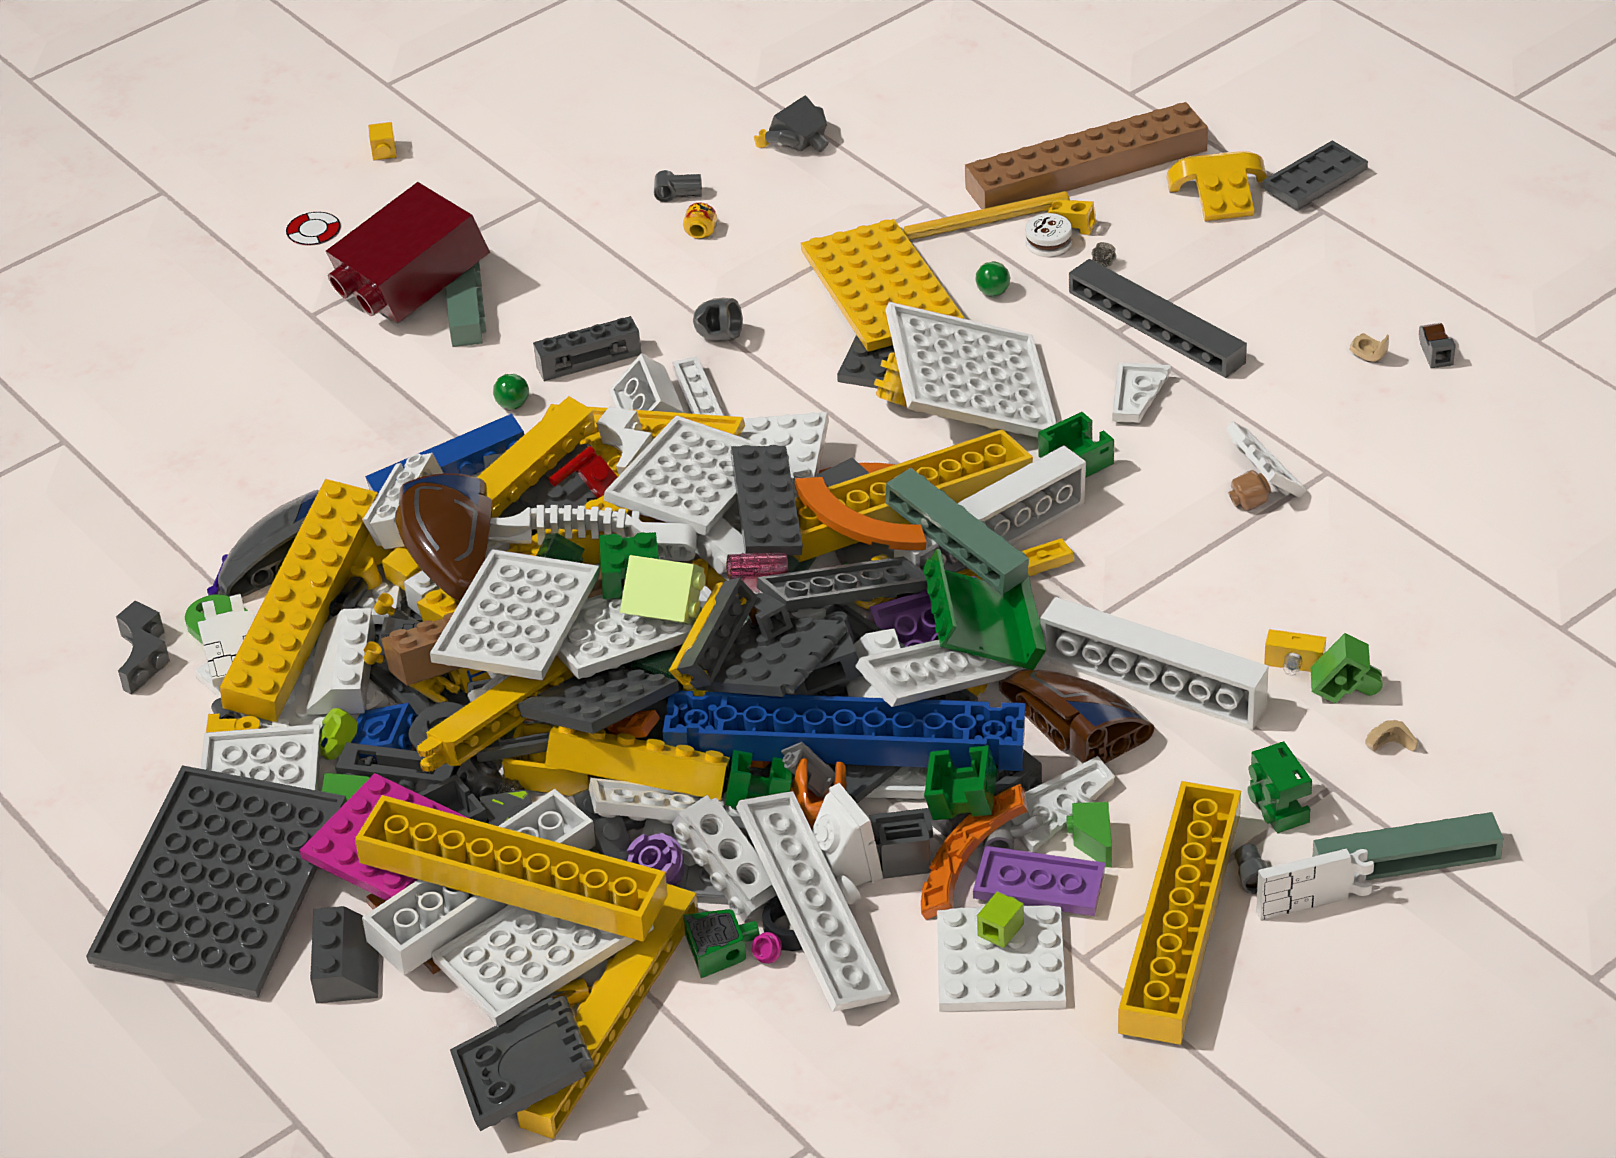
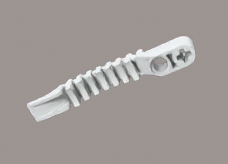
(674, 540)

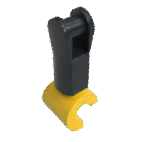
(356, 587)

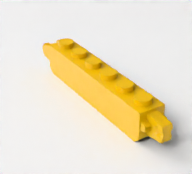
(484, 719)

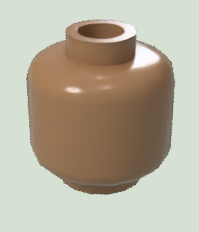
(1249, 490)

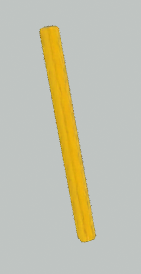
(983, 216)

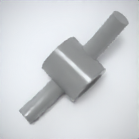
(1004, 835)

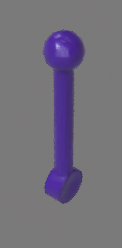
(213, 590)

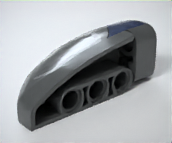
(263, 548)

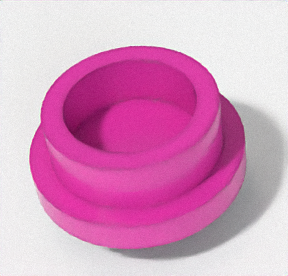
(767, 947)

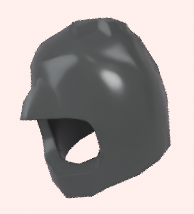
(719, 319)

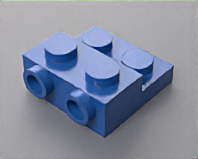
(385, 727)

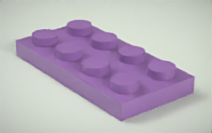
(1040, 879)

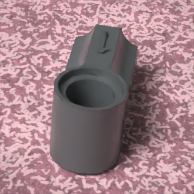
(670, 185)

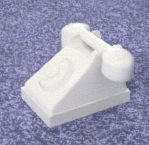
(847, 842)

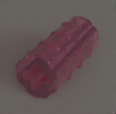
(755, 565)

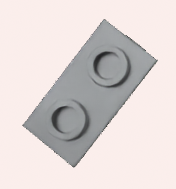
(819, 774)

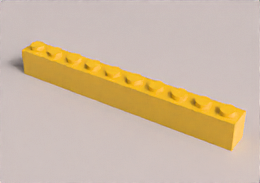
(516, 470)
(613, 1004)

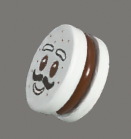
(1048, 235)

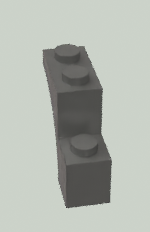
(149, 653)
(610, 833)

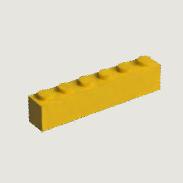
(638, 761)

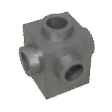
(480, 777)

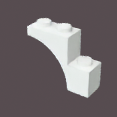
(623, 431)

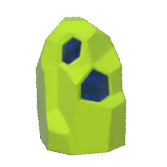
(336, 730)

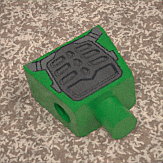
(717, 939)

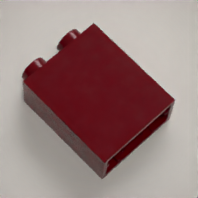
(406, 253)

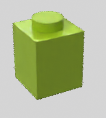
(1000, 919)

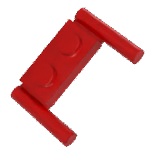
(590, 468)

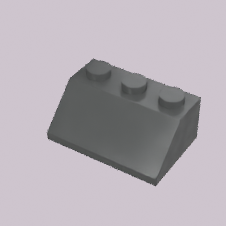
(341, 958)

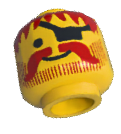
(700, 220)

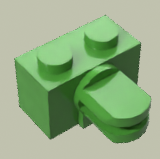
(1345, 669)

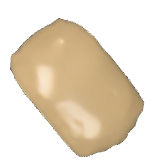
(1369, 348)
(1391, 731)

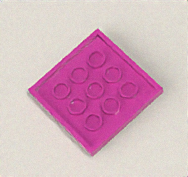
(335, 844)

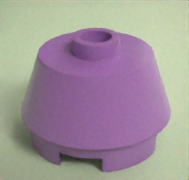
(660, 853)

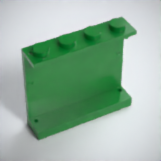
(983, 621)

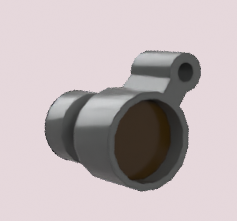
(1249, 863)

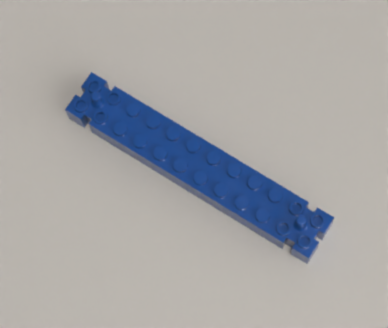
(846, 728)

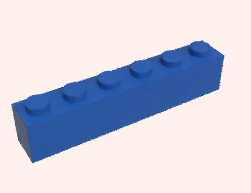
(465, 452)

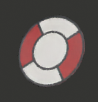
(313, 228)

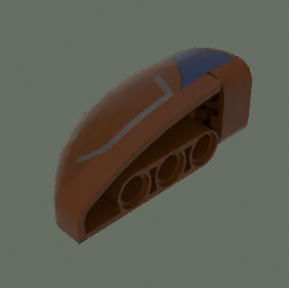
(446, 527)
(1078, 714)

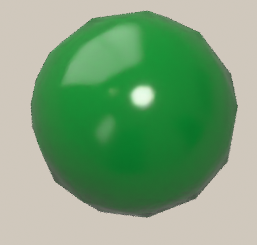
(992, 278)
(510, 391)

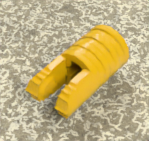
(434, 686)

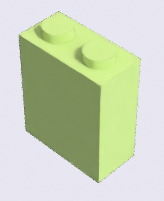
(662, 590)

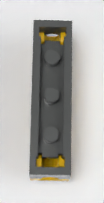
(713, 634)

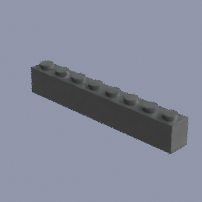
(1158, 318)

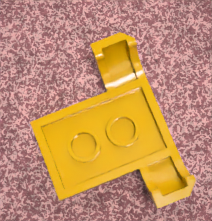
(1220, 182)

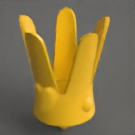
(575, 992)

